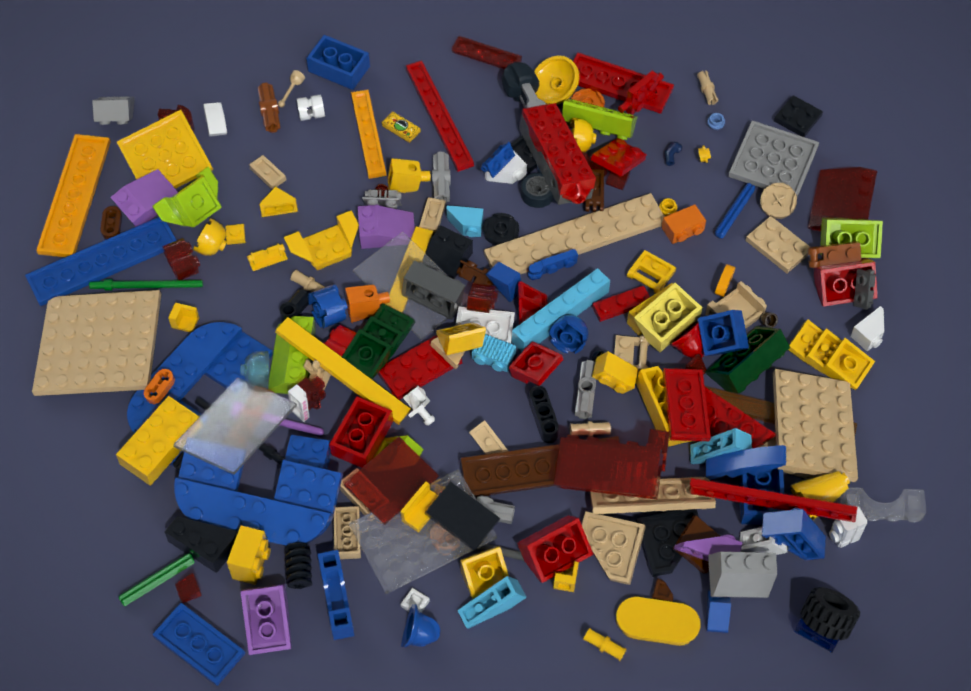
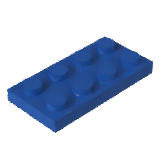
(199, 644)

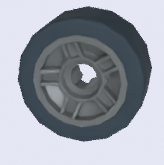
(529, 192)

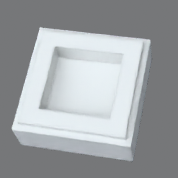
(417, 598)

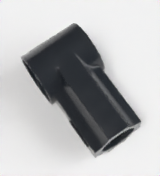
(295, 305)

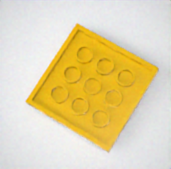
(166, 147)

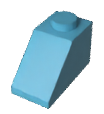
(466, 220)

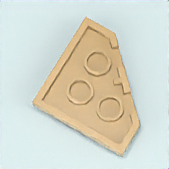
(614, 544)

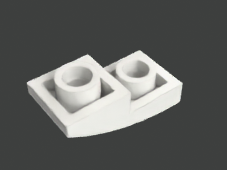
(215, 119)

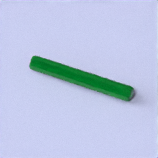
(156, 579)

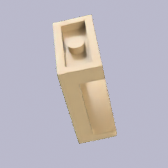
(740, 299)

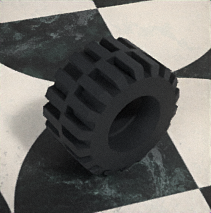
(830, 613)

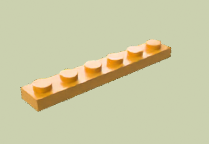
(368, 134)

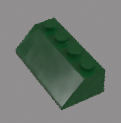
(740, 368)

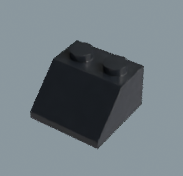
(448, 249)

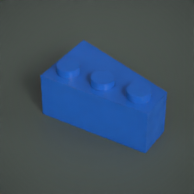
(796, 531)

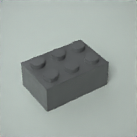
(433, 289)

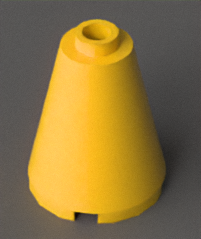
(824, 488)

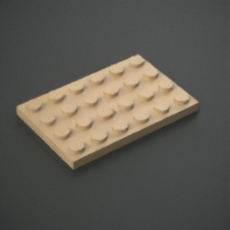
(814, 424)

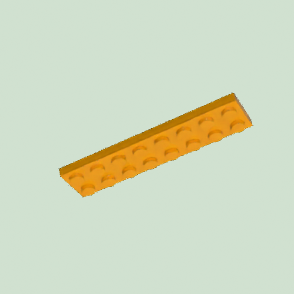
(73, 196)

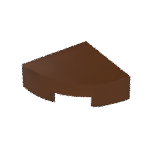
(662, 591)

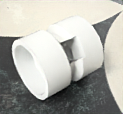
(316, 110)

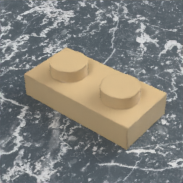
(267, 172)
(432, 214)
(487, 439)

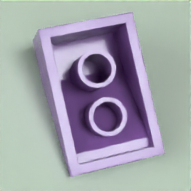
(138, 197)
(382, 224)
(266, 619)

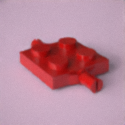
(641, 93)

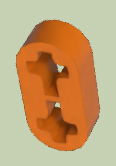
(159, 386)

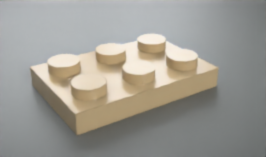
(778, 244)

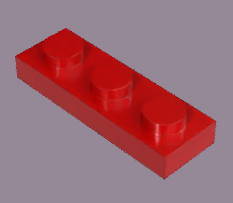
(619, 303)

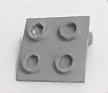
(392, 201)

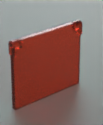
(390, 480)

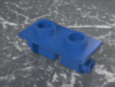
(500, 159)

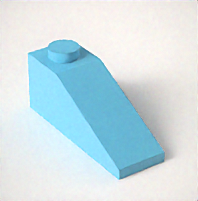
(720, 444)
(492, 602)

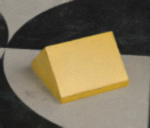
(461, 337)
(483, 570)

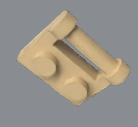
(625, 349)

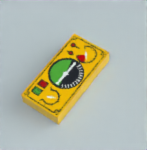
(401, 127)

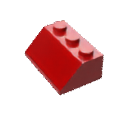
(838, 281)
(555, 548)

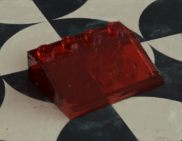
(842, 195)

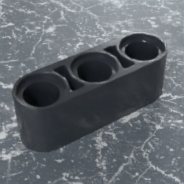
(543, 406)

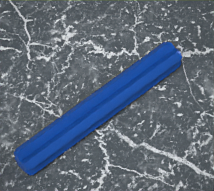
(734, 211)

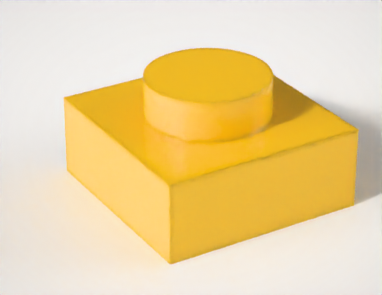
(235, 234)

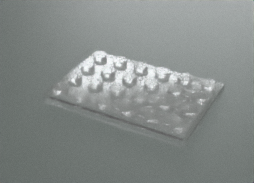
(403, 554)

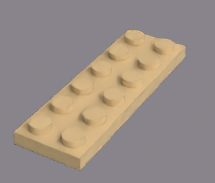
(672, 495)

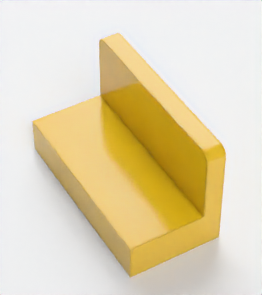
(414, 511)

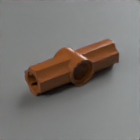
(269, 107)

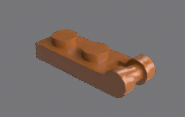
(834, 254)

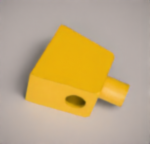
(406, 175)

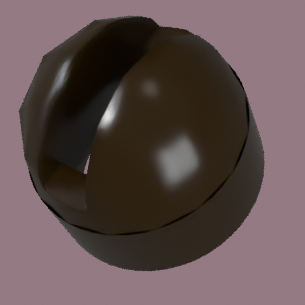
(772, 319)

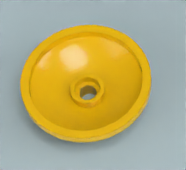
(551, 74)

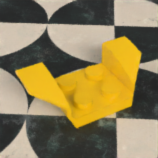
(328, 245)

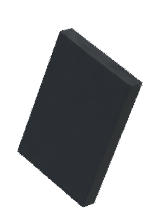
(462, 516)

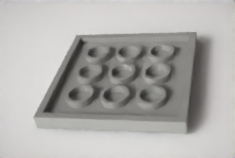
(773, 157)

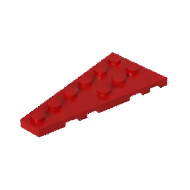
(725, 417)

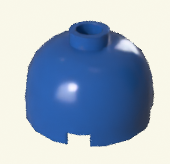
(569, 334)

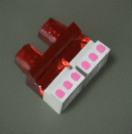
(307, 396)

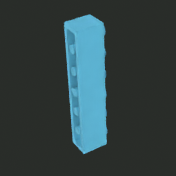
(569, 303)

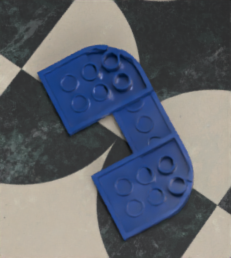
(209, 351)
(298, 513)

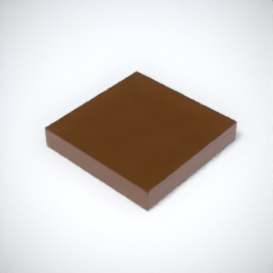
(696, 530)

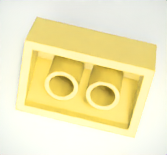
(668, 317)

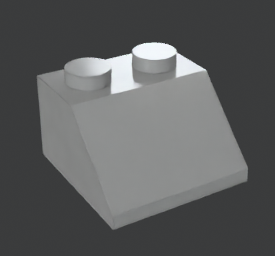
(113, 109)

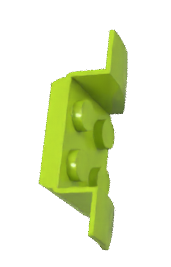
(192, 203)

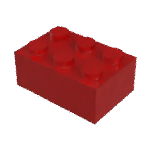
(361, 432)

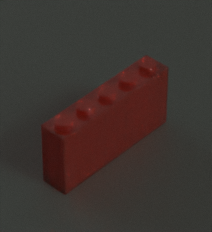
(609, 467)

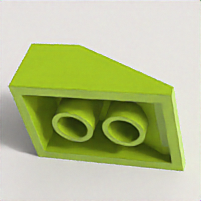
(851, 230)

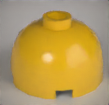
(583, 133)
(211, 239)

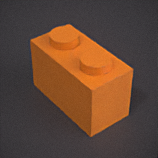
(683, 224)

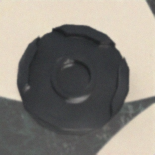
(500, 228)

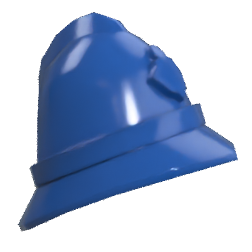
(419, 629)

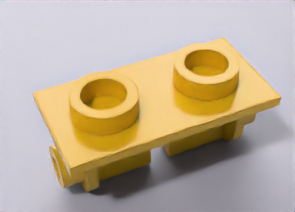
(267, 257)

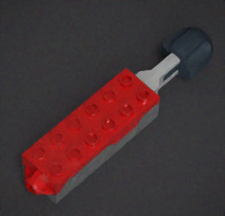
(549, 138)

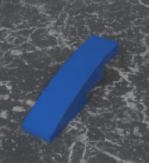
(746, 461)

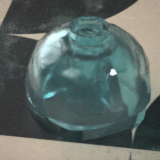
(256, 368)

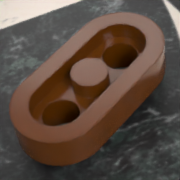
(111, 224)

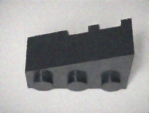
(204, 541)

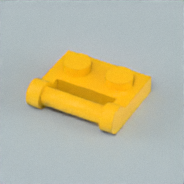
(654, 267)

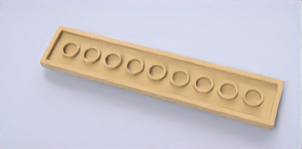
(580, 234)

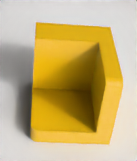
(183, 317)
(567, 579)

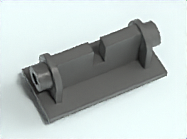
(863, 295)

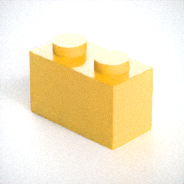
(615, 372)

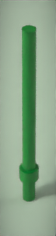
(109, 284)

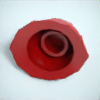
(690, 342)

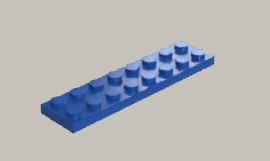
(100, 260)

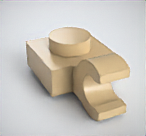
(315, 370)

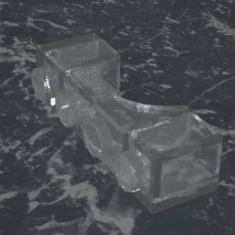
(908, 506)

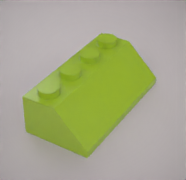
(600, 118)
(287, 361)

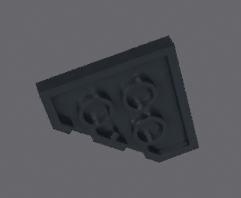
(660, 537)

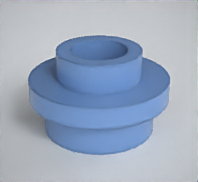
(716, 121)

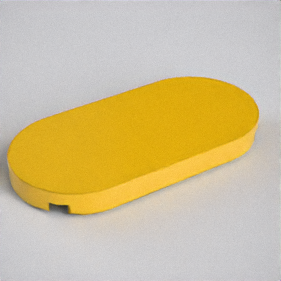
(658, 621)

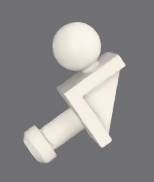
(417, 401)

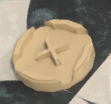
(778, 200)

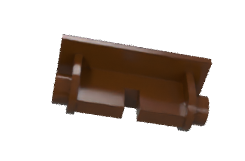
(469, 270)

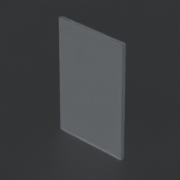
(387, 270)
(235, 425)

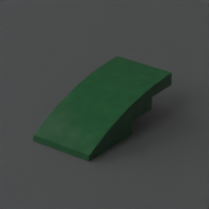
(378, 340)

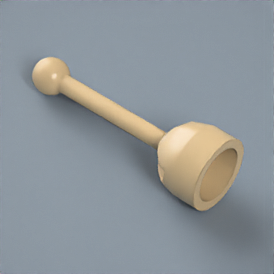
(296, 78)

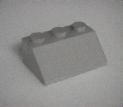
(742, 574)

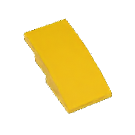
(830, 354)

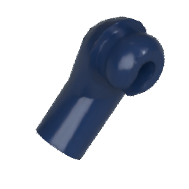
(669, 153)

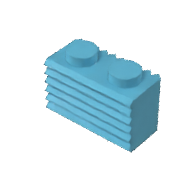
(495, 353)

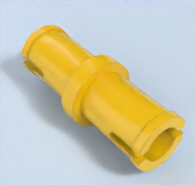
(604, 644)

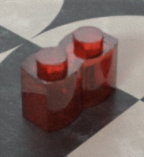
(180, 259)
(482, 298)

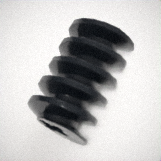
(298, 565)

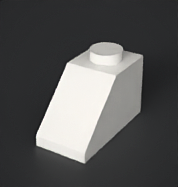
(512, 172)
(870, 330)
(755, 542)

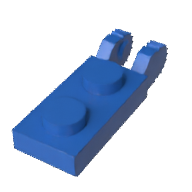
(552, 264)

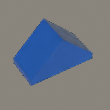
(505, 280)
(718, 613)

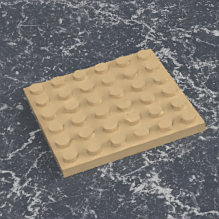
(97, 343)

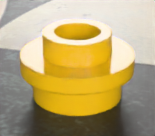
(704, 154)
(668, 203)

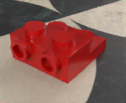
(535, 364)

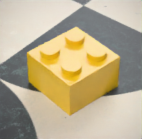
(248, 555)

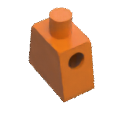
(364, 301)

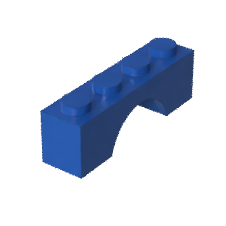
(336, 595)

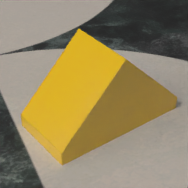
(278, 203)

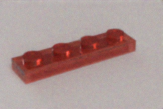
(484, 53)

